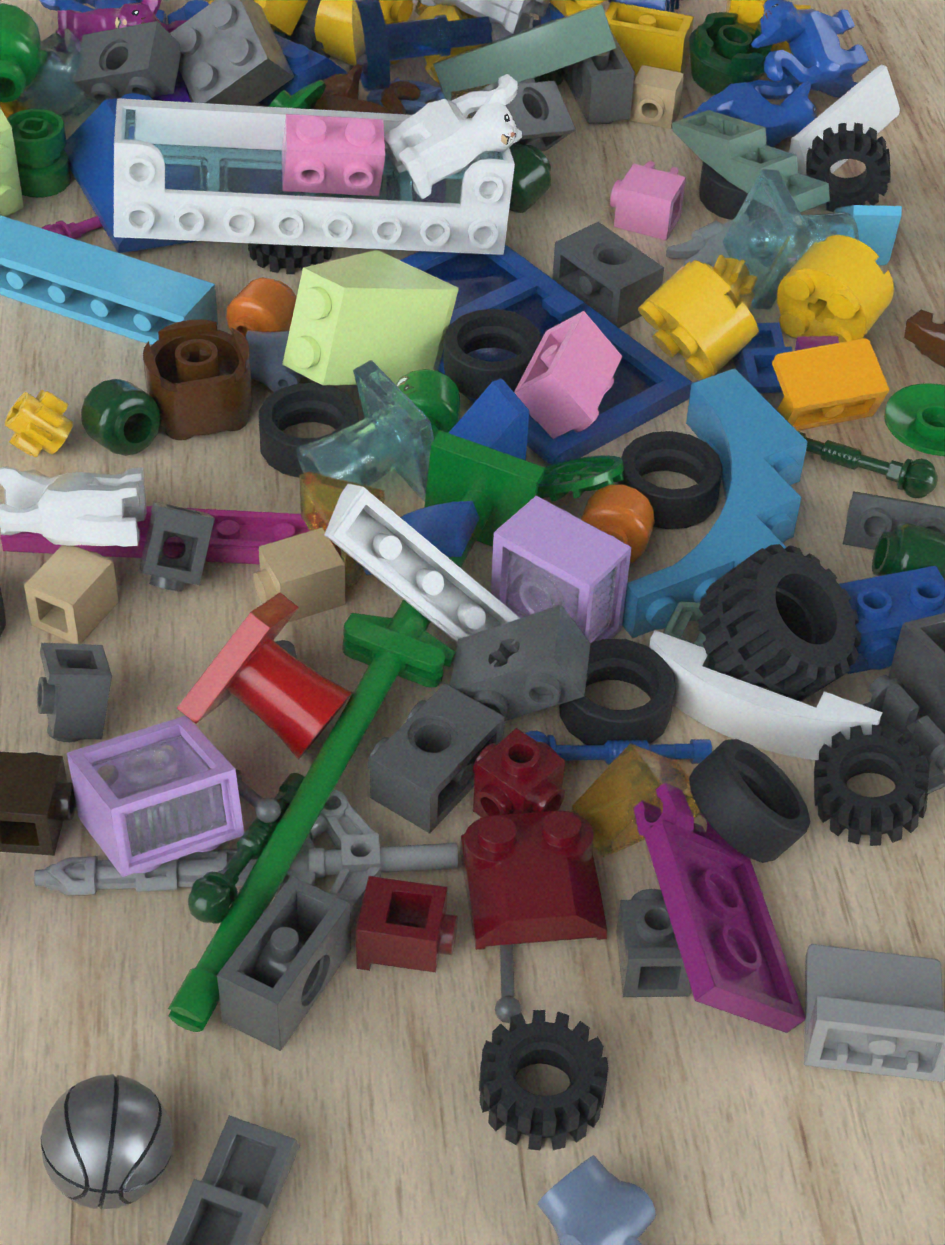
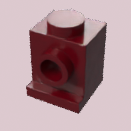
(404, 925)

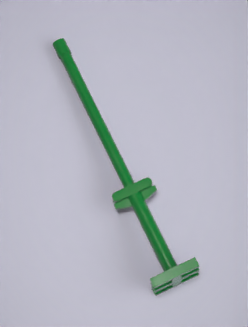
(391, 648)

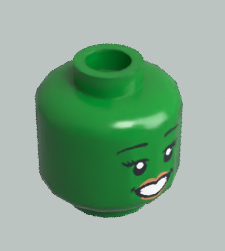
(435, 396)

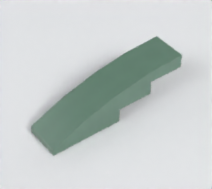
(529, 52)
(740, 152)

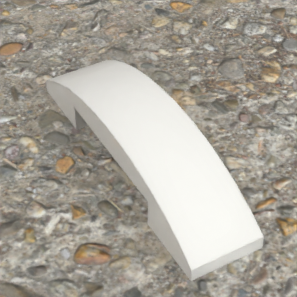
(754, 712)

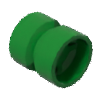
(40, 152)

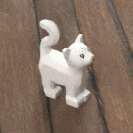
(443, 142)
(74, 506)

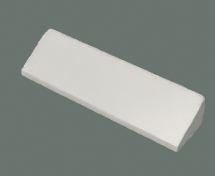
(867, 103)
(412, 566)

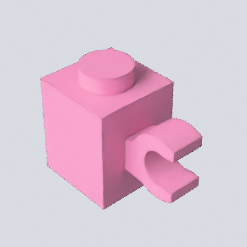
(648, 200)

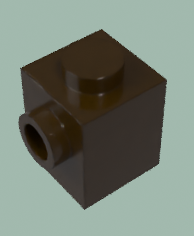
(33, 802)

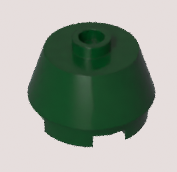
(724, 53)

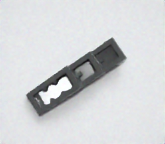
(237, 1187)

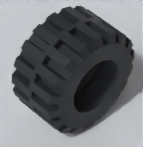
(780, 623)

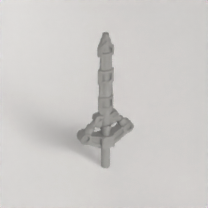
(353, 861)

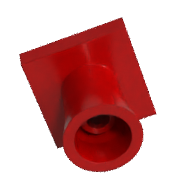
(268, 681)

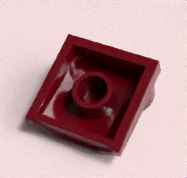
(531, 879)

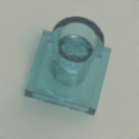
(775, 235)
(387, 439)

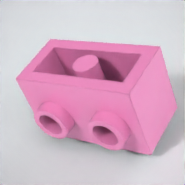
(333, 155)
(568, 376)

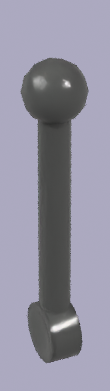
(265, 808)
(507, 1005)

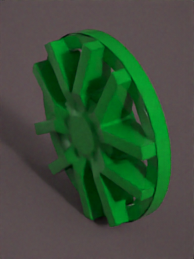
(580, 476)

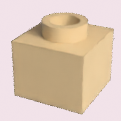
(656, 96)

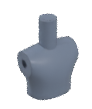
(267, 357)
(597, 1207)

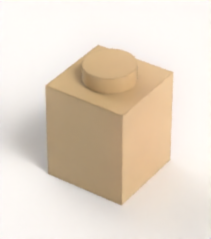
(303, 570)
(71, 593)

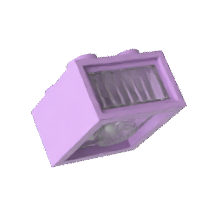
(557, 559)
(156, 795)

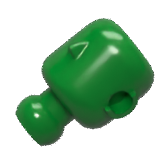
(19, 52)

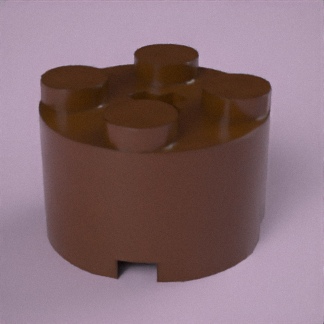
(199, 378)

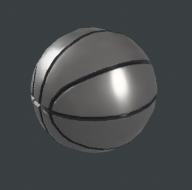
(106, 1141)

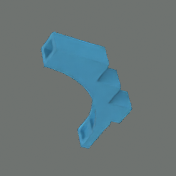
(761, 509)

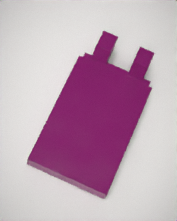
(718, 916)

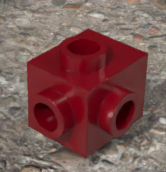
(518, 777)

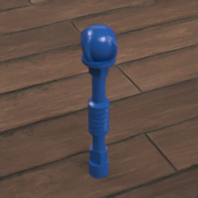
(695, 751)

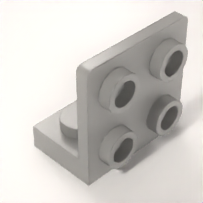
(874, 1013)

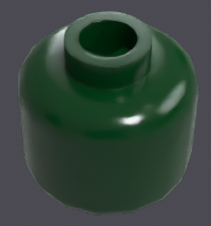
(530, 176)
(120, 417)
(909, 549)

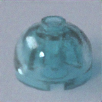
(54, 84)

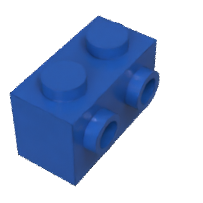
(885, 605)

